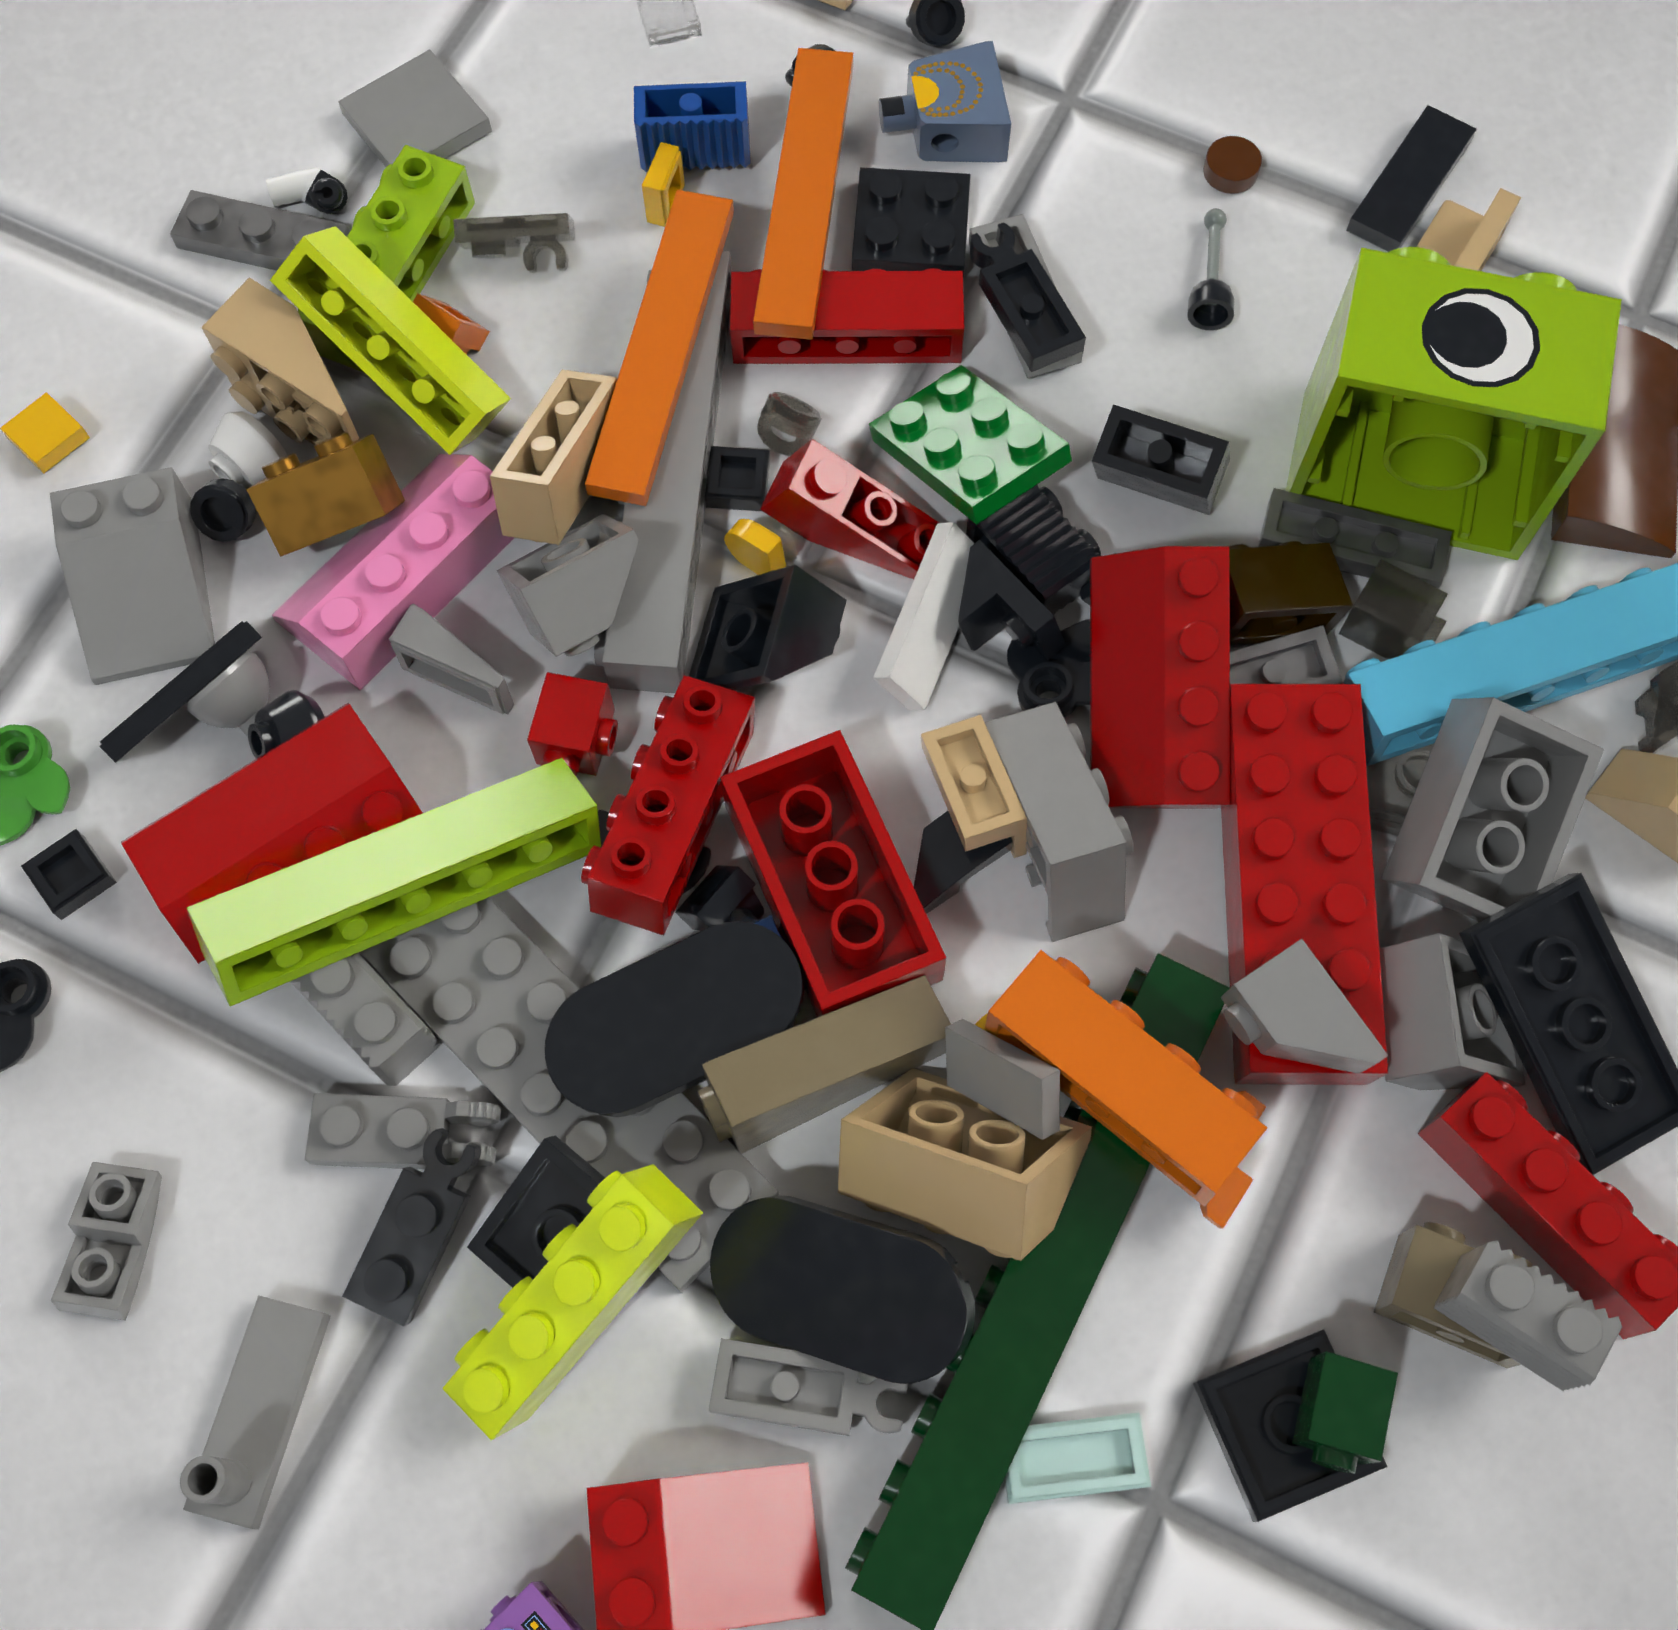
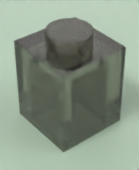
(1394, 612)

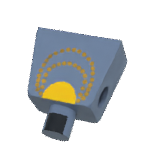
(953, 107)

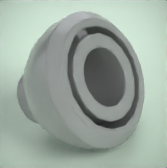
(233, 695)

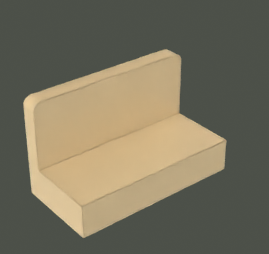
(1466, 236)
(975, 785)

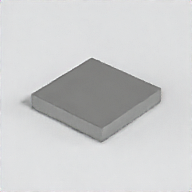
(415, 108)

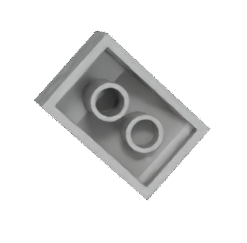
(133, 574)

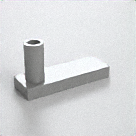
(255, 1414)

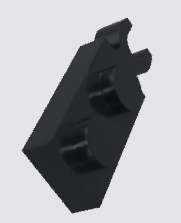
(1026, 301)
(412, 1233)

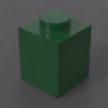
(1344, 1411)

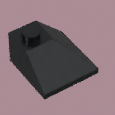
(766, 628)

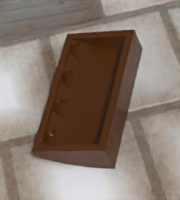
(1630, 479)

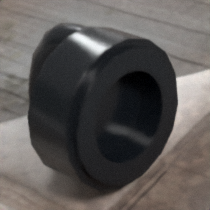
(936, 21)
(222, 510)

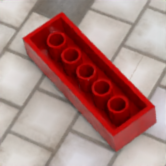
(1301, 855)

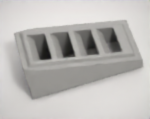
(440, 657)

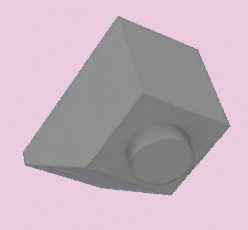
(1300, 1014)

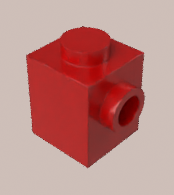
(573, 723)

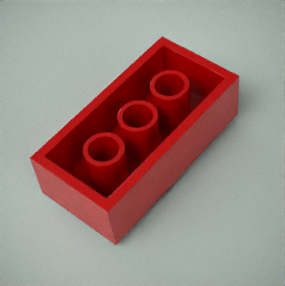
(831, 874)

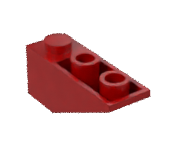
(848, 511)

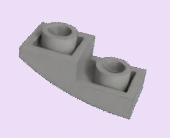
(111, 1241)

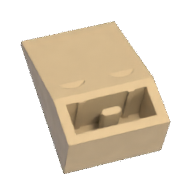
(276, 365)

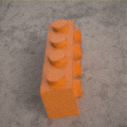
(1126, 1077)

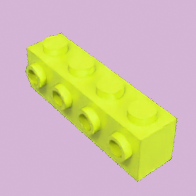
(389, 338)
(571, 1300)

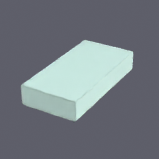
(1079, 1459)

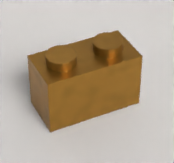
(325, 494)

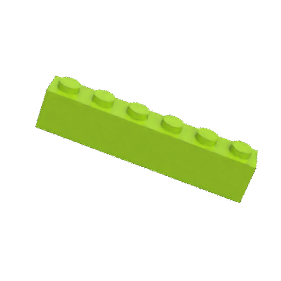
(394, 880)

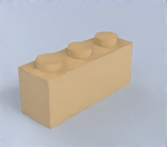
(546, 467)

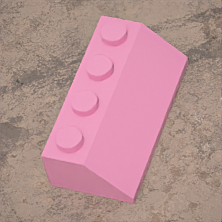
(408, 557)

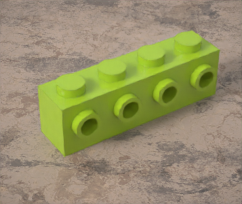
(406, 227)

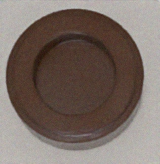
(1232, 164)

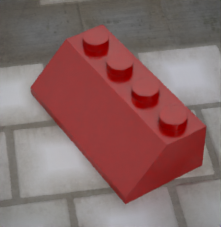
(1161, 676)
(269, 815)

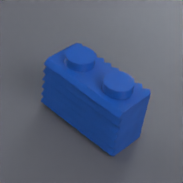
(700, 118)

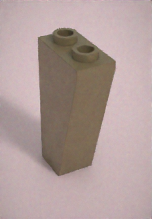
(822, 1064)

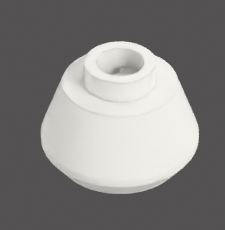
(242, 449)

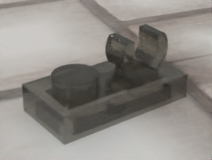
(491, 235)

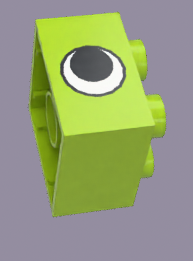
(1455, 397)

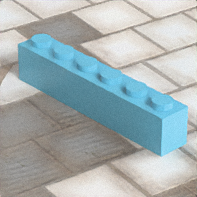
(1521, 661)

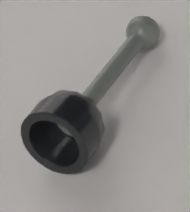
(1212, 299)

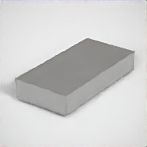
(1003, 1078)

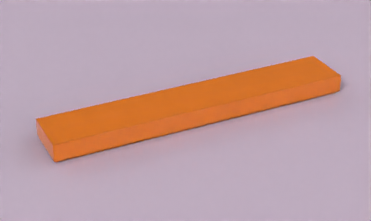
(804, 195)
(660, 349)

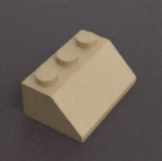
(958, 1165)

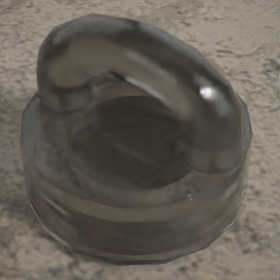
(790, 417)

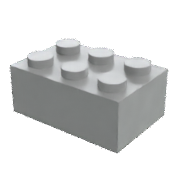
(1491, 808)

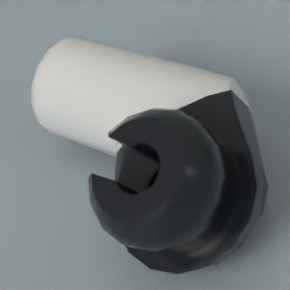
(311, 187)

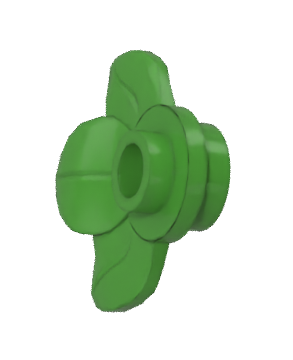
(30, 784)

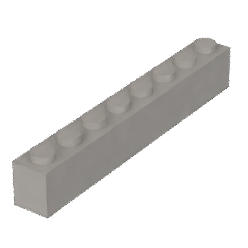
(654, 616)

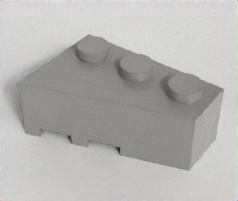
(1070, 828)

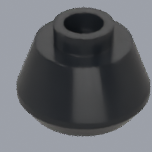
(282, 720)

